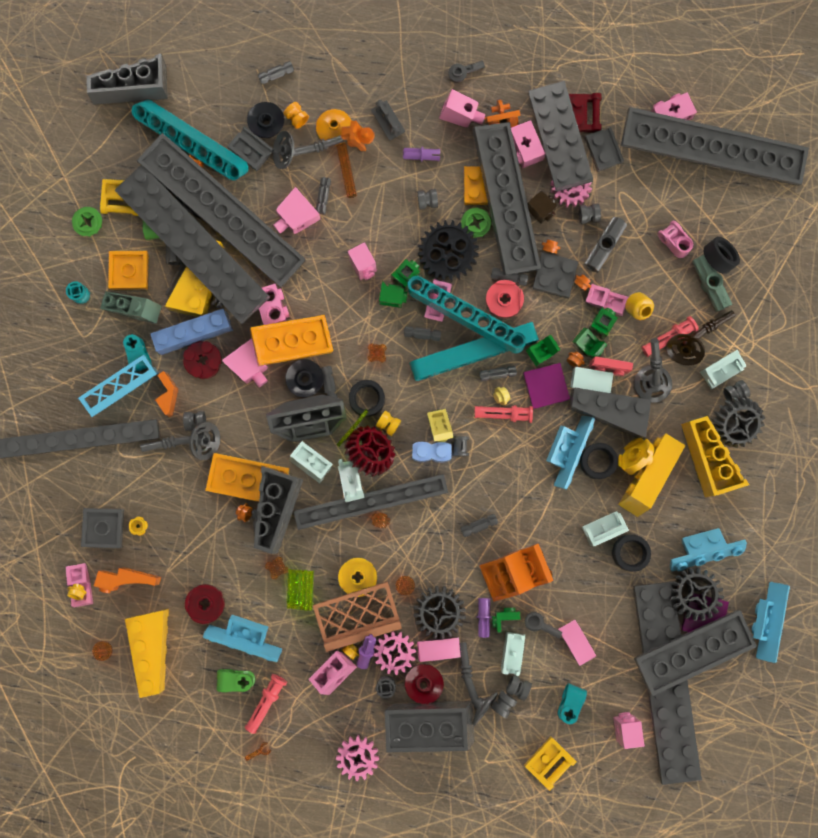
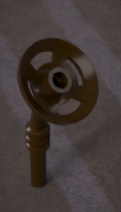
(688, 344)

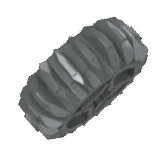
(748, 421)
(711, 585)
(456, 615)

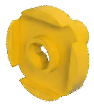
(636, 455)
(350, 568)

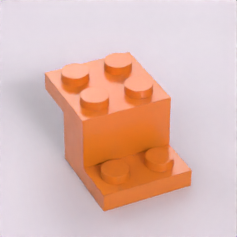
(516, 573)

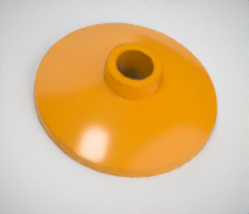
(323, 125)

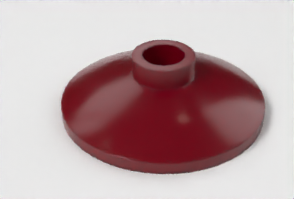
(433, 680)

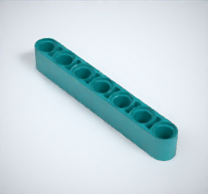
(190, 139)
(461, 306)
(466, 354)

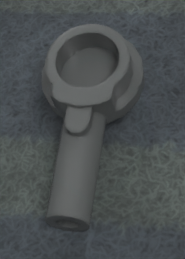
(458, 72)
(535, 622)

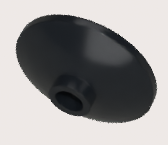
(265, 112)
(298, 371)

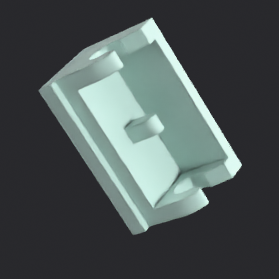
(723, 369)
(591, 379)
(310, 462)
(350, 481)
(605, 528)
(512, 653)

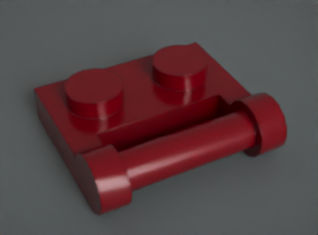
(579, 106)

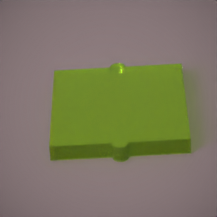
(350, 430)

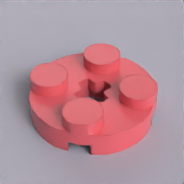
(512, 291)

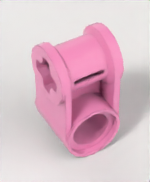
(676, 237)

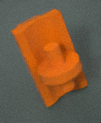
(511, 117)
(357, 136)

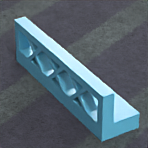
(121, 392)

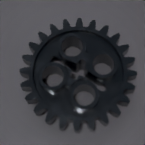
(456, 235)

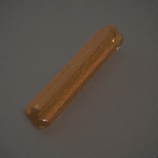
(346, 170)

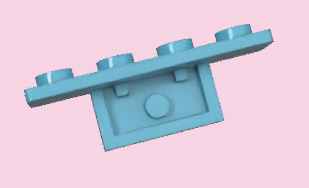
(568, 449)
(706, 548)
(770, 621)
(244, 636)

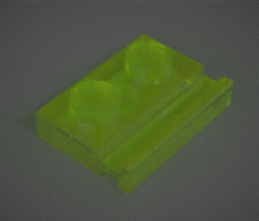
(300, 589)

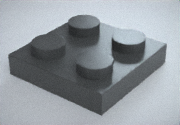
(555, 275)
(102, 528)

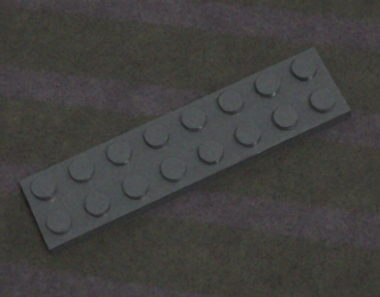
(506, 198)

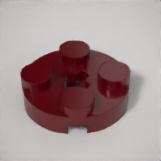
(205, 349)
(212, 612)

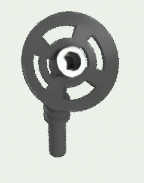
(288, 151)
(653, 380)
(196, 438)
(480, 704)

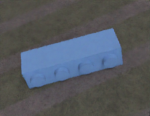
(191, 331)

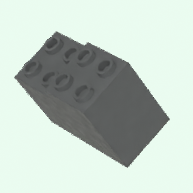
(429, 727)

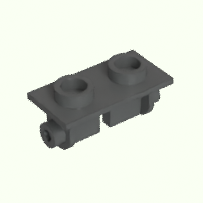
(387, 119)

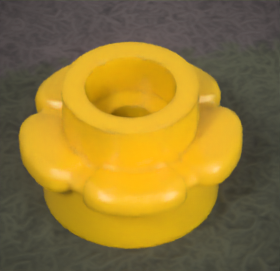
(133, 526)
(76, 592)
(351, 651)

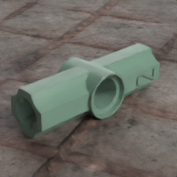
(716, 294)

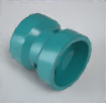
(81, 296)

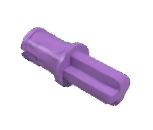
(421, 154)
(484, 617)
(366, 651)

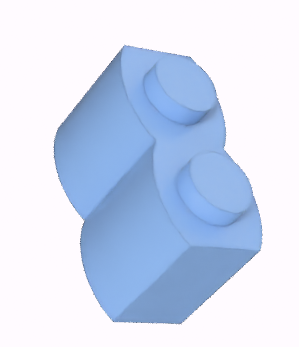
(437, 452)

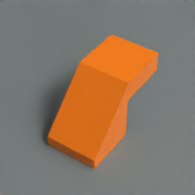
(168, 399)

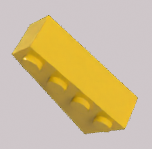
(190, 295)
(711, 459)
(650, 479)
(148, 649)

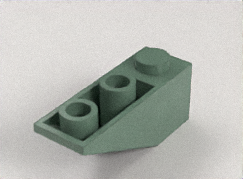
(131, 306)

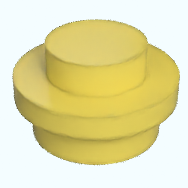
(501, 395)

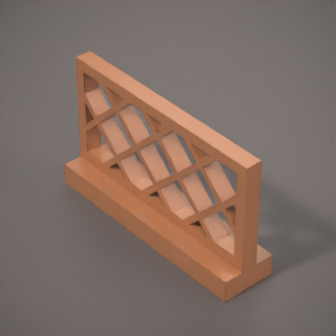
(357, 634)

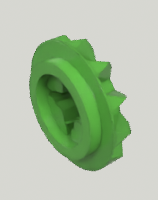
(89, 213)
(478, 214)

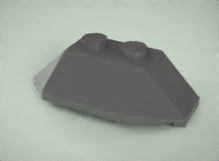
(307, 418)

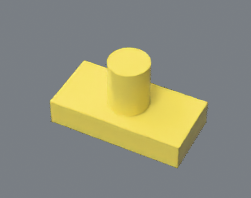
(440, 425)

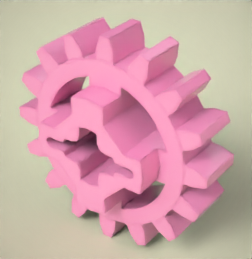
(579, 193)
(403, 654)
(350, 755)

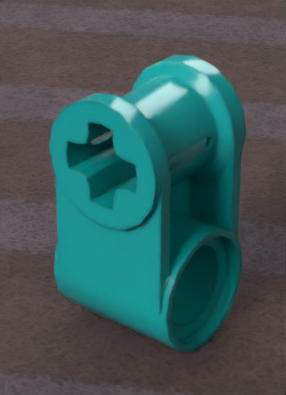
(134, 353)
(572, 701)

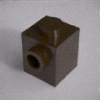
(542, 207)

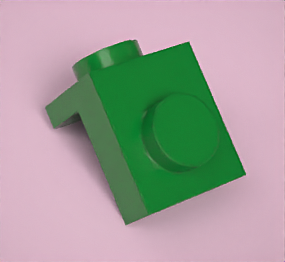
(589, 343)
(543, 350)
(508, 613)

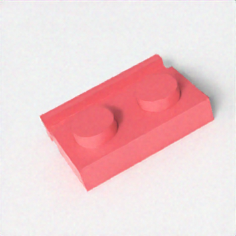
(618, 367)

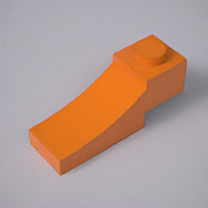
(111, 581)

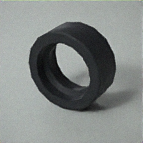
(721, 255)
(362, 384)
(613, 461)
(645, 548)

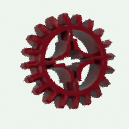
(366, 455)

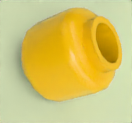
(639, 306)

